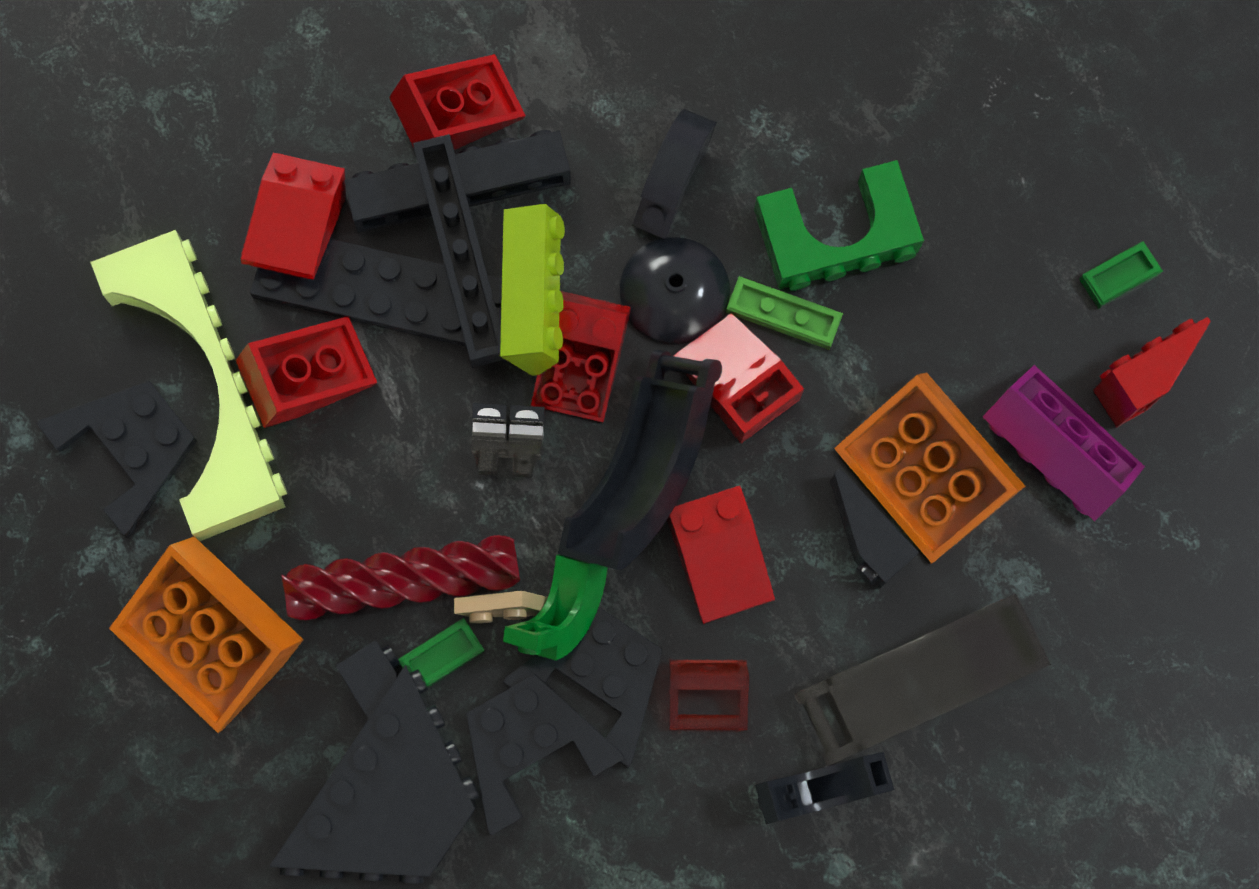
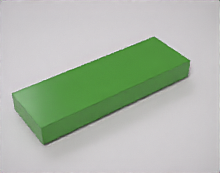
(784, 313)

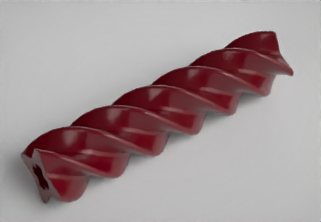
(390, 579)

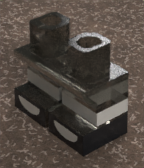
(491, 442)

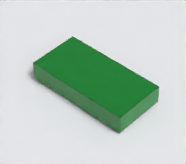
(1120, 275)
(444, 652)

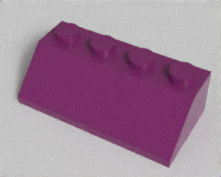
(1063, 443)

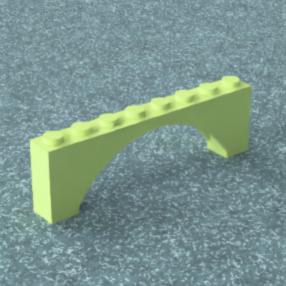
(237, 478)

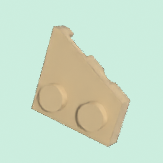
(508, 605)

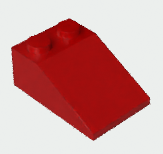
(457, 100)
(294, 215)
(304, 370)
(720, 554)

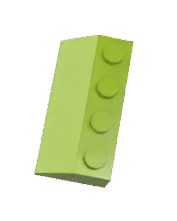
(531, 288)

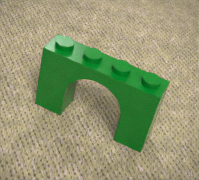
(801, 258)

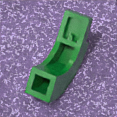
(566, 613)

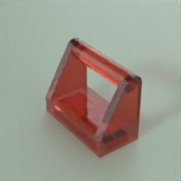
(708, 676)

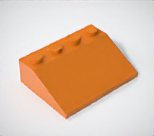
(929, 467)
(205, 632)

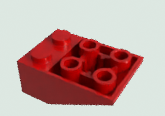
(587, 360)
(753, 379)
(1142, 380)

